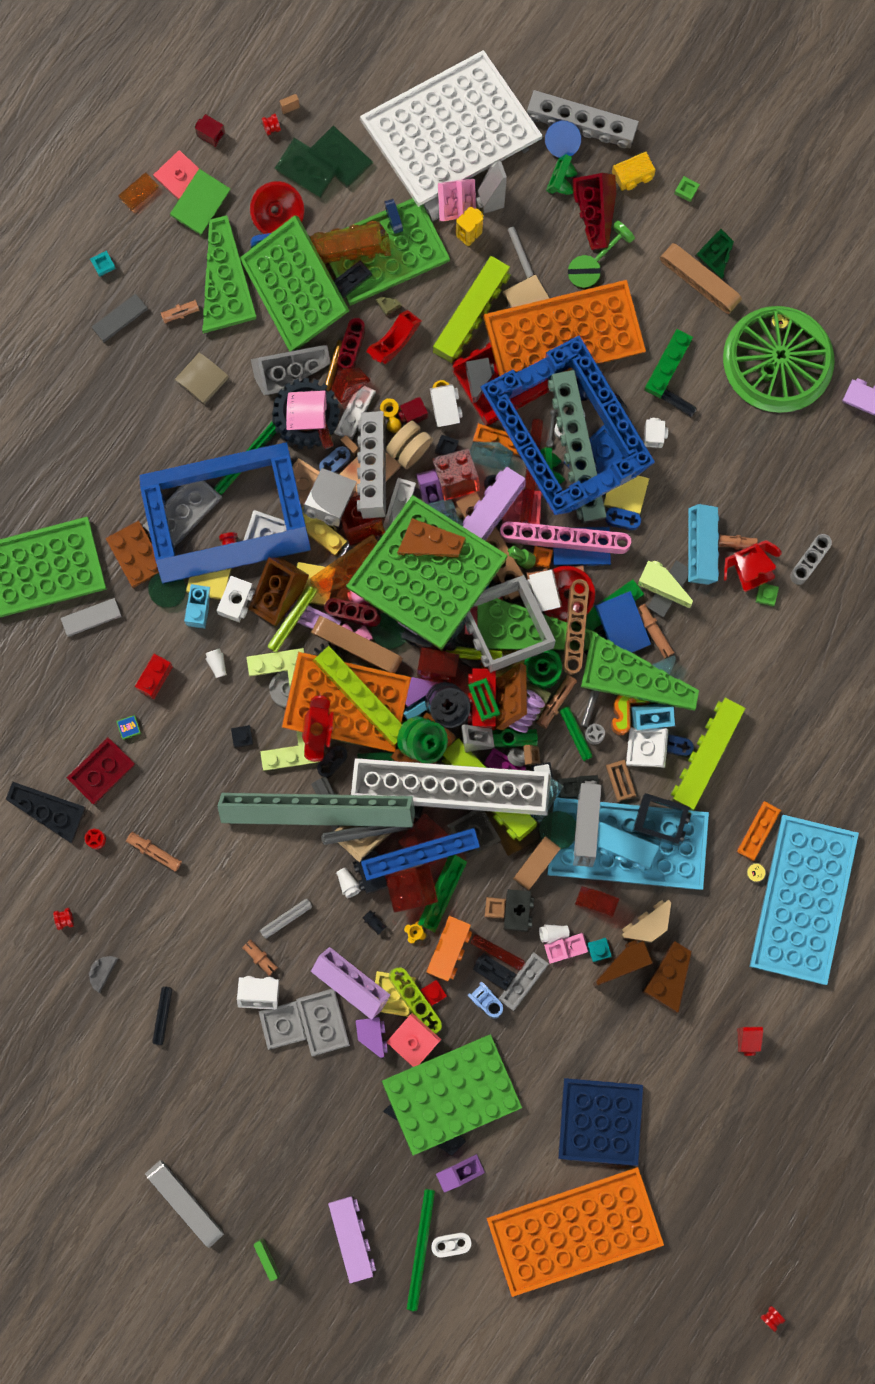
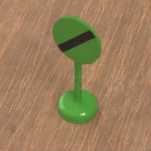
(585, 270)

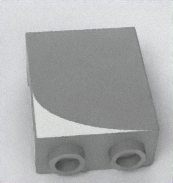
(329, 497)

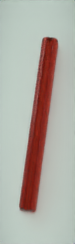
(529, 489)

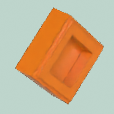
(543, 557)

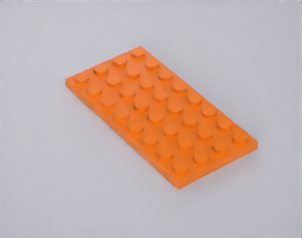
(598, 315)
(575, 1231)

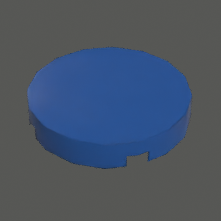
(563, 138)

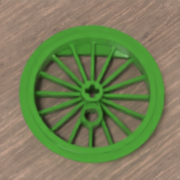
(769, 402)

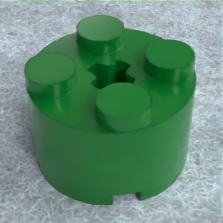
(543, 679)

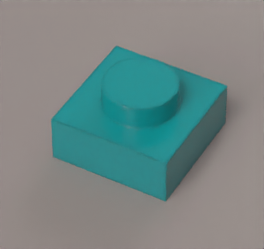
(102, 263)
(599, 950)

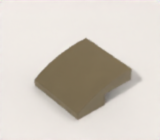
(201, 378)

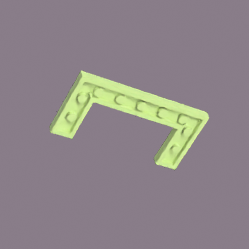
(269, 664)

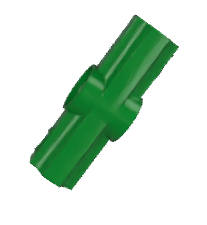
(519, 738)

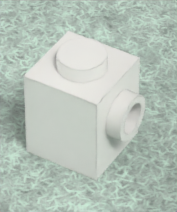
(655, 433)

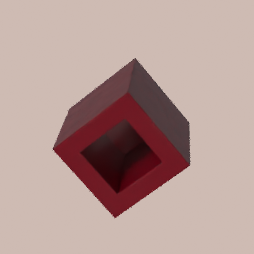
(209, 130)
(413, 411)

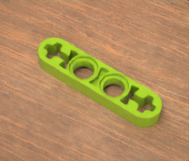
(415, 1000)

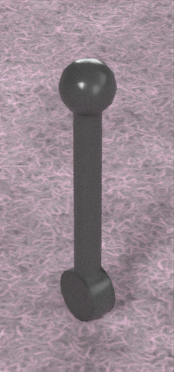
(549, 443)

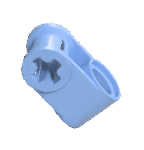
(485, 1000)

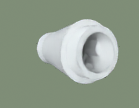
(216, 662)
(348, 884)
(552, 933)

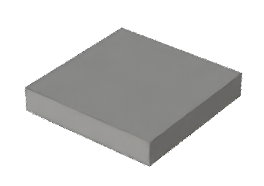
(282, 1025)

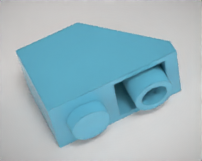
(197, 606)

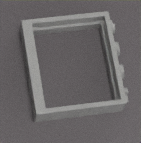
(517, 584)
(587, 824)

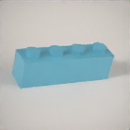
(703, 544)
(625, 847)

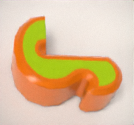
(622, 711)

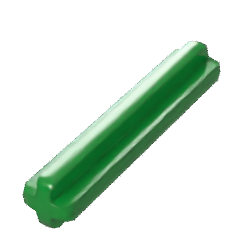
(576, 733)

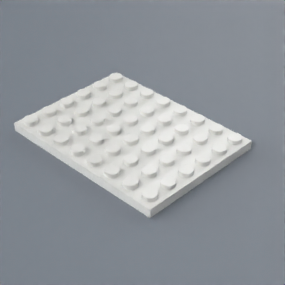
(450, 127)

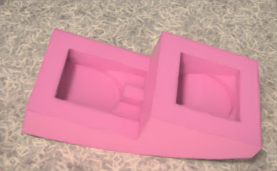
(566, 948)

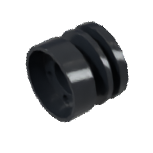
(455, 711)

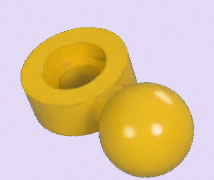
(393, 424)

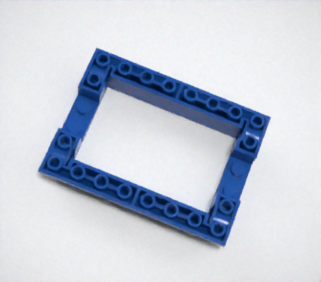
(576, 356)
(231, 555)

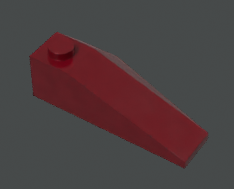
(596, 202)

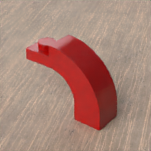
(395, 339)

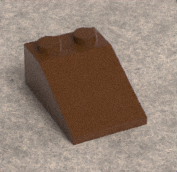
(277, 590)
(628, 960)

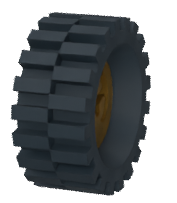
(310, 436)

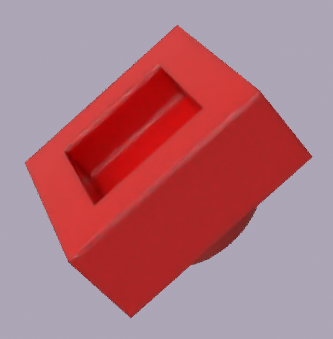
(433, 993)

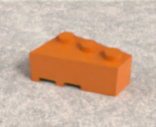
(449, 949)

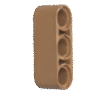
(537, 863)

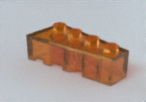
(352, 242)
(343, 569)

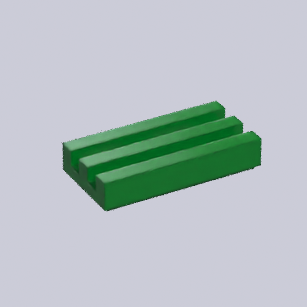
(478, 684)

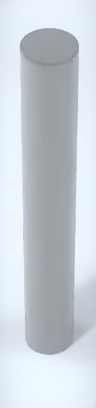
(520, 251)

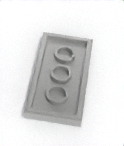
(188, 508)

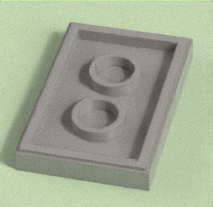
(322, 1022)

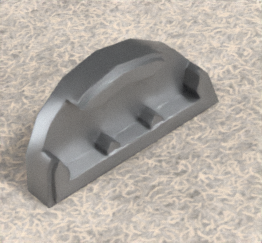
(101, 971)

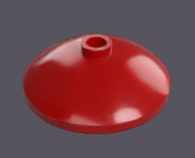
(277, 194)
(564, 579)

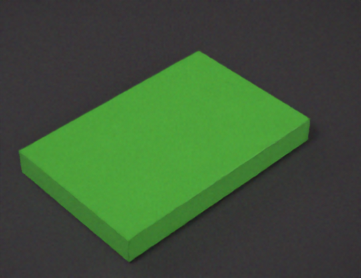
(200, 202)

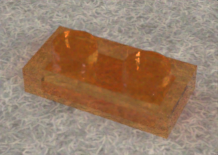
(138, 191)

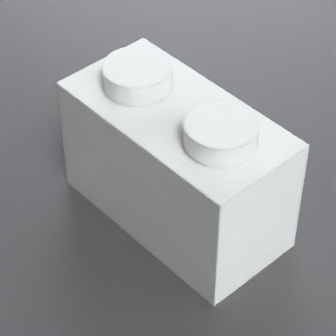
(445, 405)
(545, 590)
(258, 993)

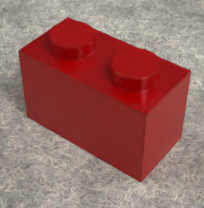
(154, 676)

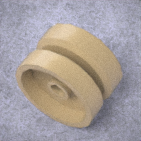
(409, 444)

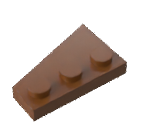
(430, 540)

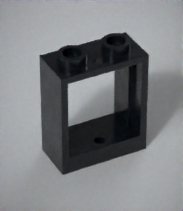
(641, 815)

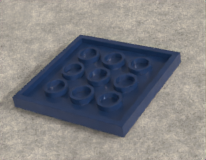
(600, 1121)

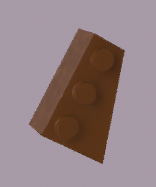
(669, 978)

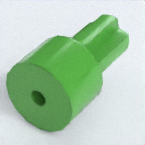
(522, 557)

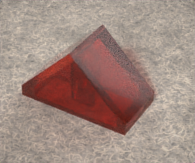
(348, 383)

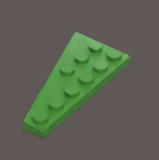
(225, 284)
(511, 628)
(626, 674)

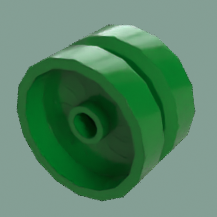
(422, 740)

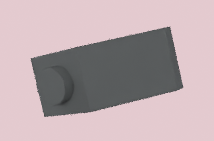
(478, 373)

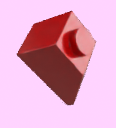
(750, 1040)

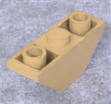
(649, 925)

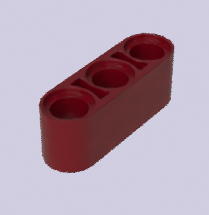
(351, 337)
(346, 606)

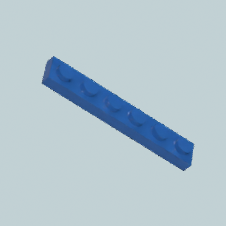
(420, 854)

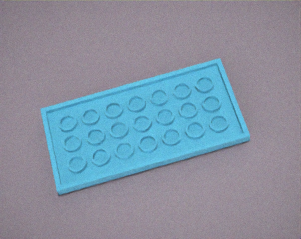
(672, 866)
(804, 900)

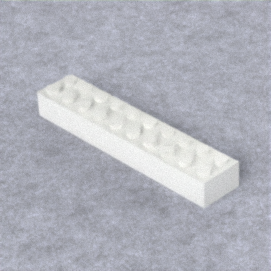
(455, 786)

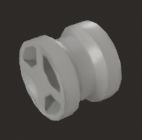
(594, 730)

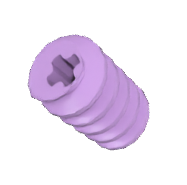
(534, 703)

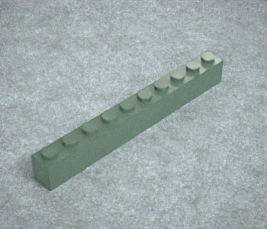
(316, 809)

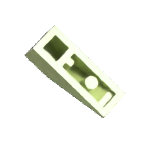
(660, 581)

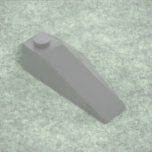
(492, 189)
(280, 369)

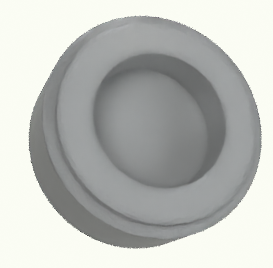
(516, 757)

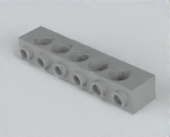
(592, 116)
(372, 506)

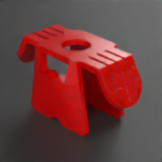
(755, 567)
(317, 713)

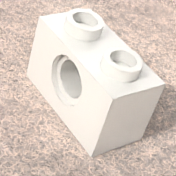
(234, 588)

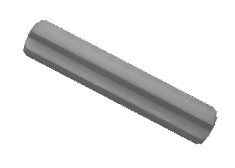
(286, 918)

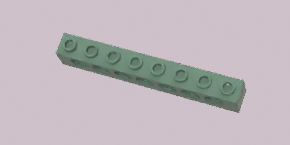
(567, 381)

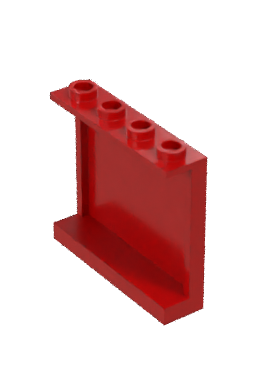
(482, 405)

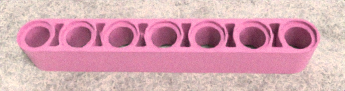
(574, 534)

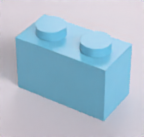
(652, 716)

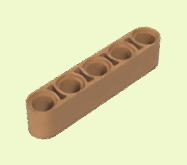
(700, 278)
(579, 618)
(356, 645)

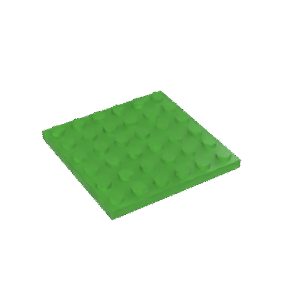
(427, 590)

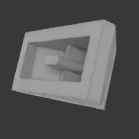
(477, 738)

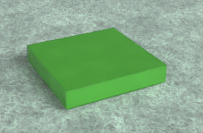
(266, 1259)

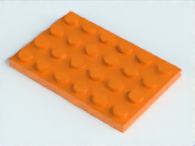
(348, 721)

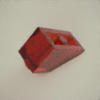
(597, 901)

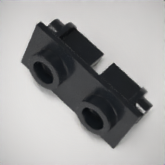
(494, 971)

